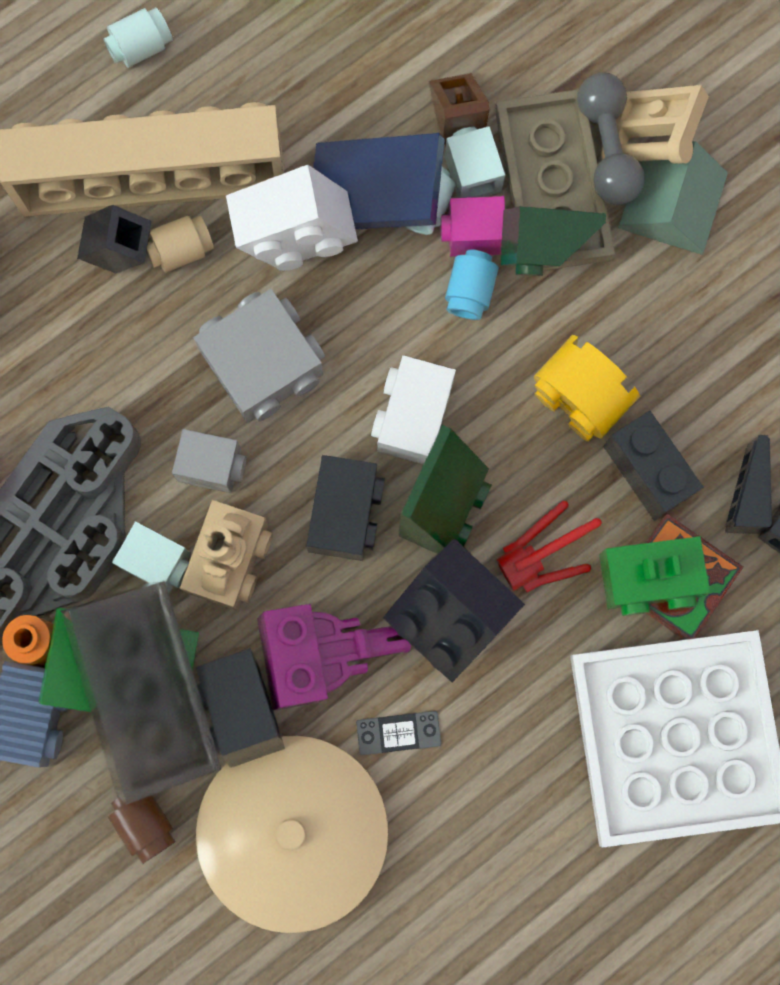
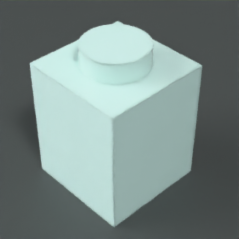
(474, 163)
(152, 557)

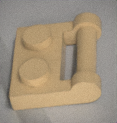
(661, 114)

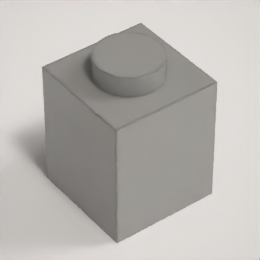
(208, 461)

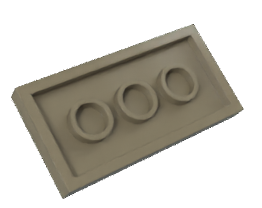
(553, 163)

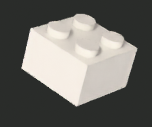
(292, 218)

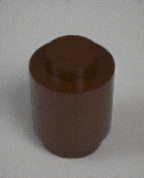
(142, 827)

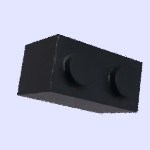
(652, 465)
(344, 507)
(238, 708)

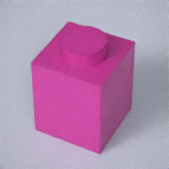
(473, 225)

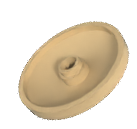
(292, 836)

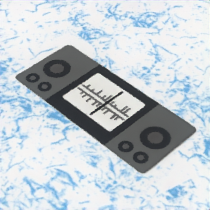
(398, 733)

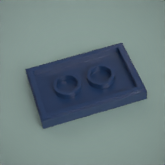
(386, 178)

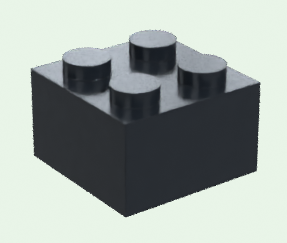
(453, 610)

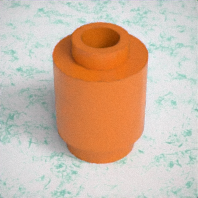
(18, 636)

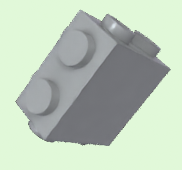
(261, 354)

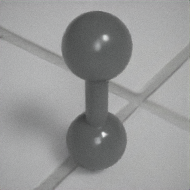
(619, 175)

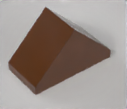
(458, 104)

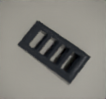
(751, 500)

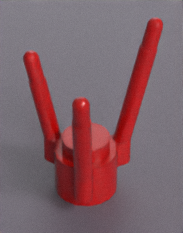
(522, 565)

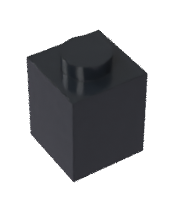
(114, 239)

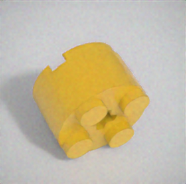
(585, 388)

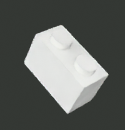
(414, 409)

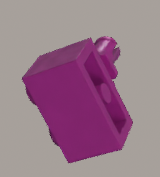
(311, 655)

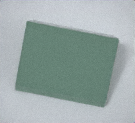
(677, 201)

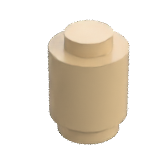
(178, 243)

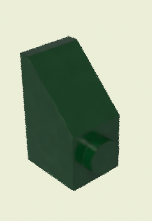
(544, 237)

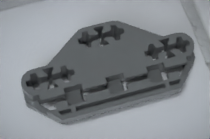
(67, 514)

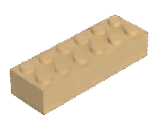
(139, 159)

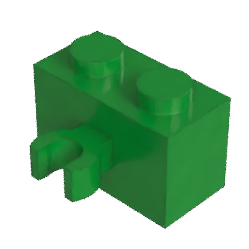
(654, 574)

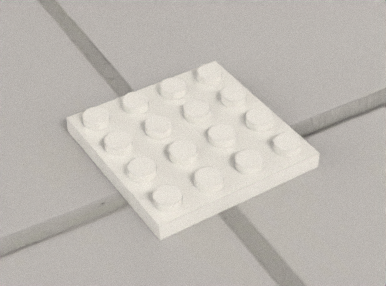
(678, 738)

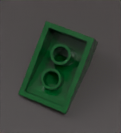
(444, 494)

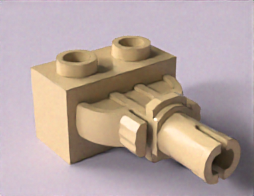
(226, 556)

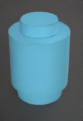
(471, 284)

